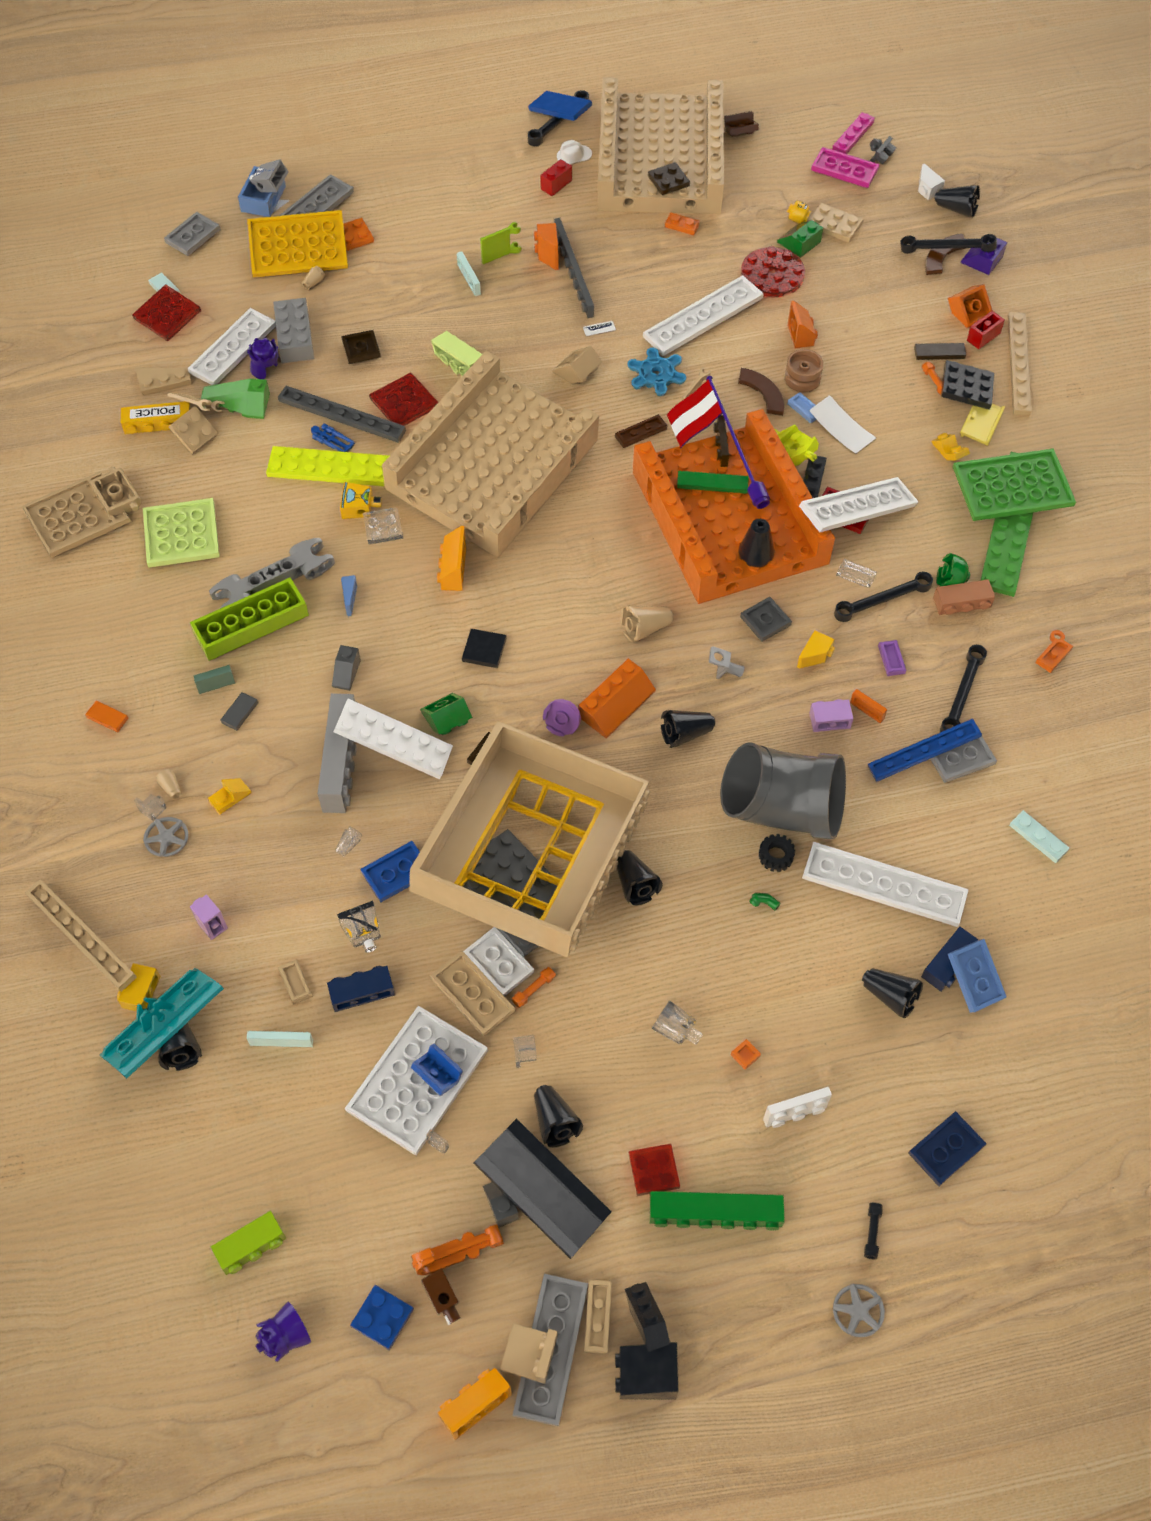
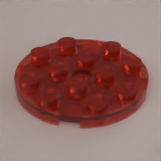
(787, 266)

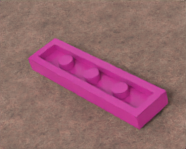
(853, 133)

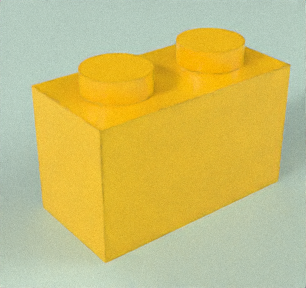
(140, 988)

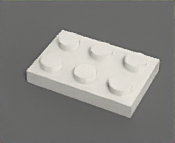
(499, 961)
(797, 1108)

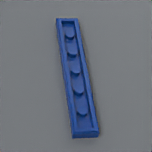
(924, 750)

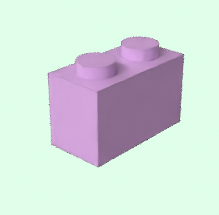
(831, 715)
(208, 916)

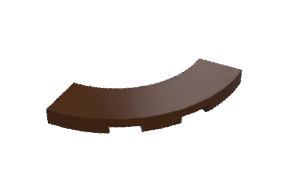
(936, 257)
(770, 392)

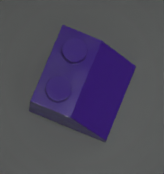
(985, 261)

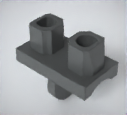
(881, 150)

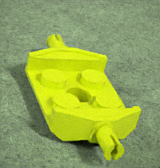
(795, 439)

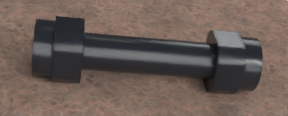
(871, 1249)

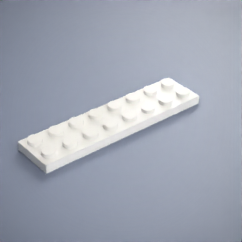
(702, 315)
(858, 504)
(885, 884)

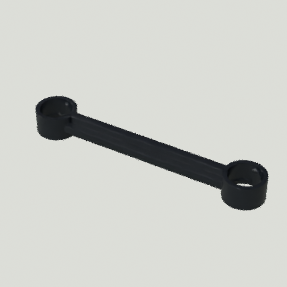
(541, 132)
(987, 243)
(883, 596)
(965, 686)

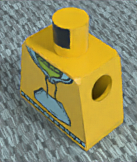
(357, 500)

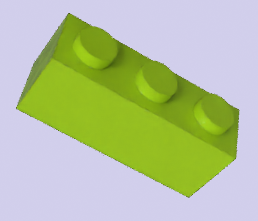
(248, 1243)

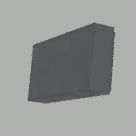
(239, 711)

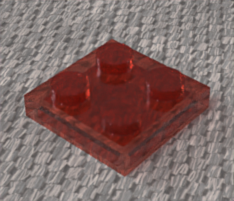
(654, 1169)

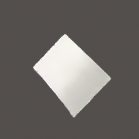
(841, 425)

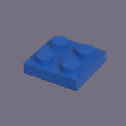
(382, 1317)

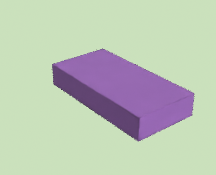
(892, 658)

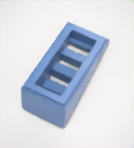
(349, 588)

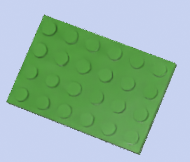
(1013, 484)

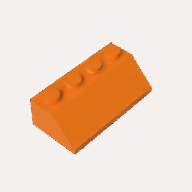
(616, 698)

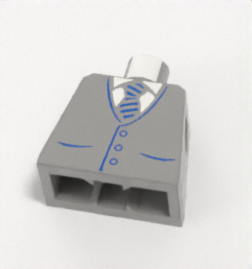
(269, 176)

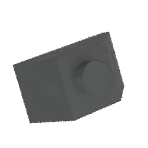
(345, 667)
(501, 1206)

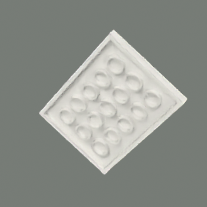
(397, 1098)

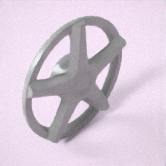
(165, 836)
(858, 1310)

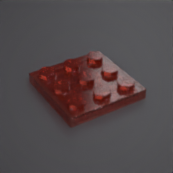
(166, 312)
(403, 400)

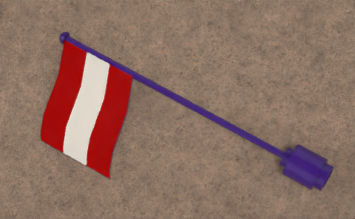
(697, 414)

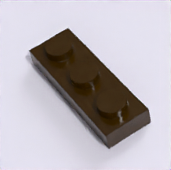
(721, 441)

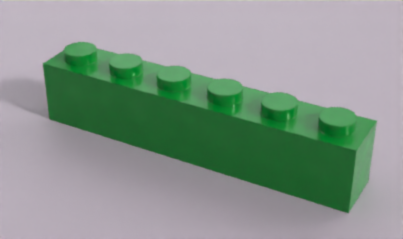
(716, 1210)

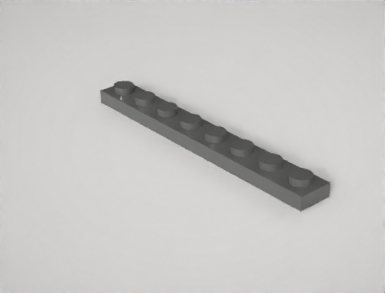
(574, 270)
(342, 414)

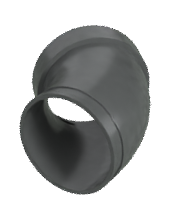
(785, 790)

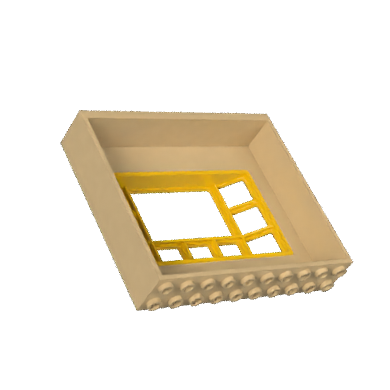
(479, 808)

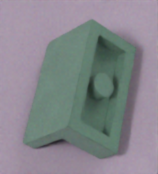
(214, 679)

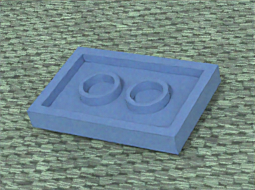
(977, 975)

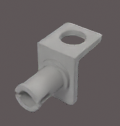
(725, 664)

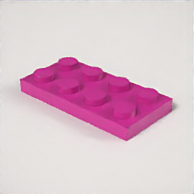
(845, 167)

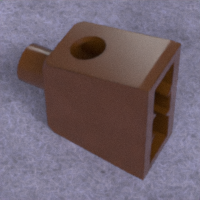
(437, 1285)

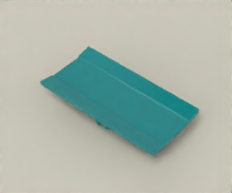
(160, 1021)

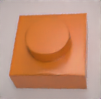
(745, 1054)

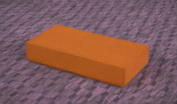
(868, 706)
(106, 716)

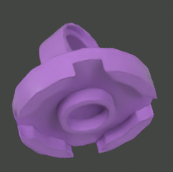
(561, 717)

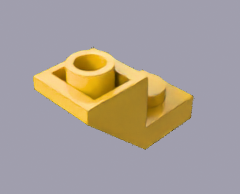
(948, 447)

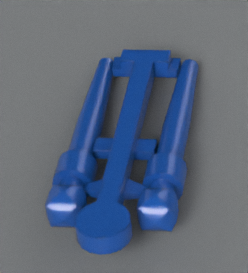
(323, 436)

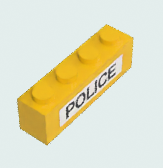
(152, 417)

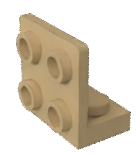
(529, 1353)

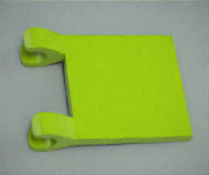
(498, 244)

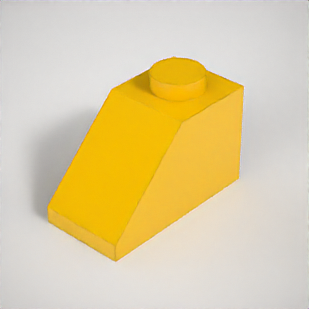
(816, 650)

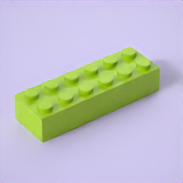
(249, 619)

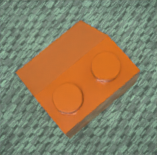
(547, 244)
(970, 305)
(801, 326)

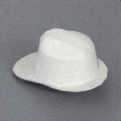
(573, 152)

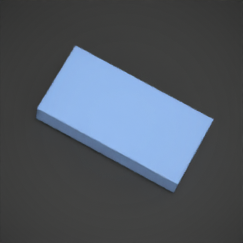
(802, 406)

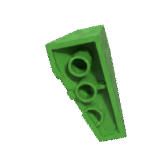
(243, 396)

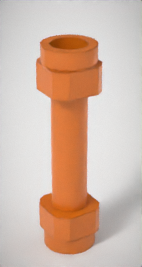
(928, 369)
(546, 975)

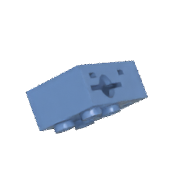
(258, 202)

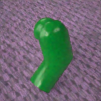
(764, 898)

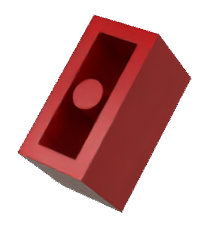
(556, 177)
(985, 329)

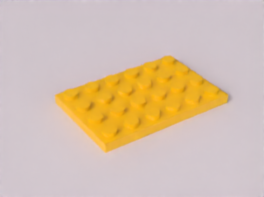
(297, 243)

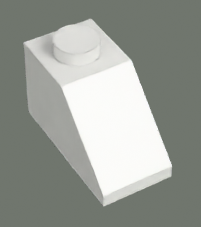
(929, 182)

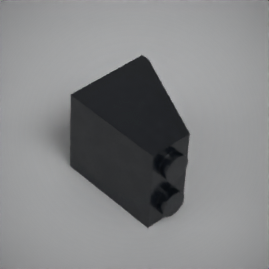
(646, 1373)

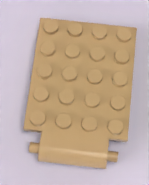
(83, 510)

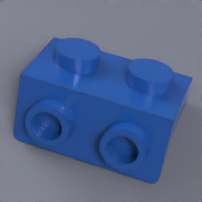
(437, 1070)

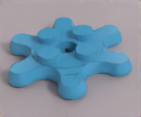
(656, 363)

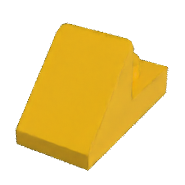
(231, 793)

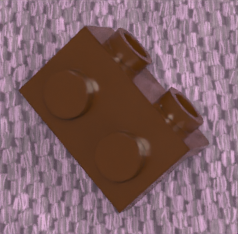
(740, 123)

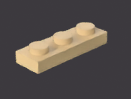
(598, 1316)

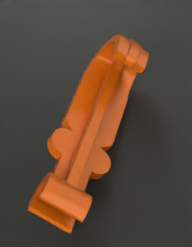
(455, 1251)

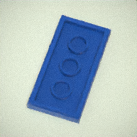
(560, 105)

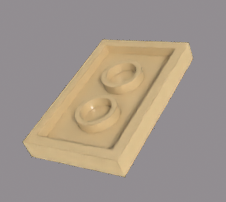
(836, 222)

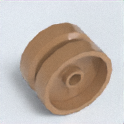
(803, 370)

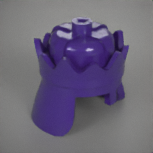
(262, 355)
(282, 1333)

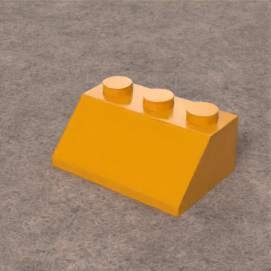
(453, 560)
(474, 1402)

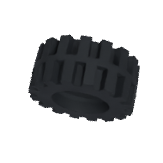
(776, 842)

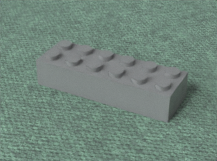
(336, 761)

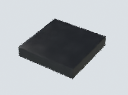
(484, 648)

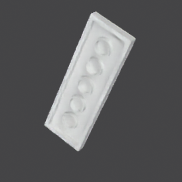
(231, 347)
(393, 738)

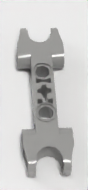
(299, 563)

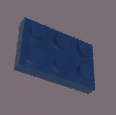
(947, 1148)

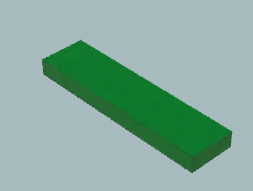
(712, 482)

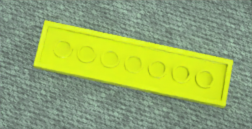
(326, 466)

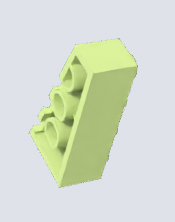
(455, 352)

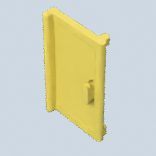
(982, 423)

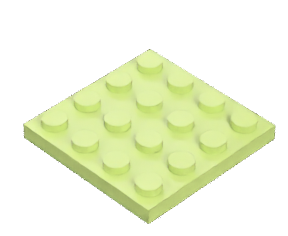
(180, 532)

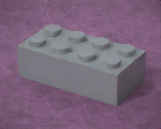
(293, 330)

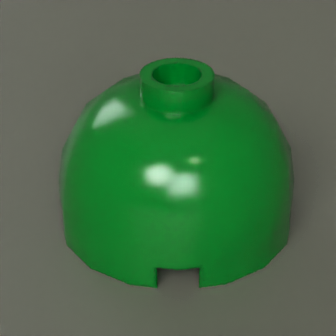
(953, 571)

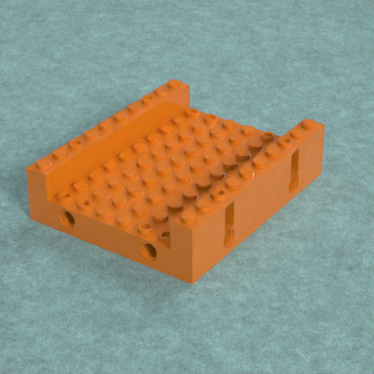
(710, 525)

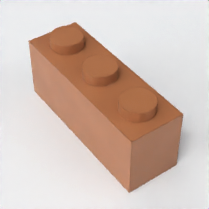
(963, 597)

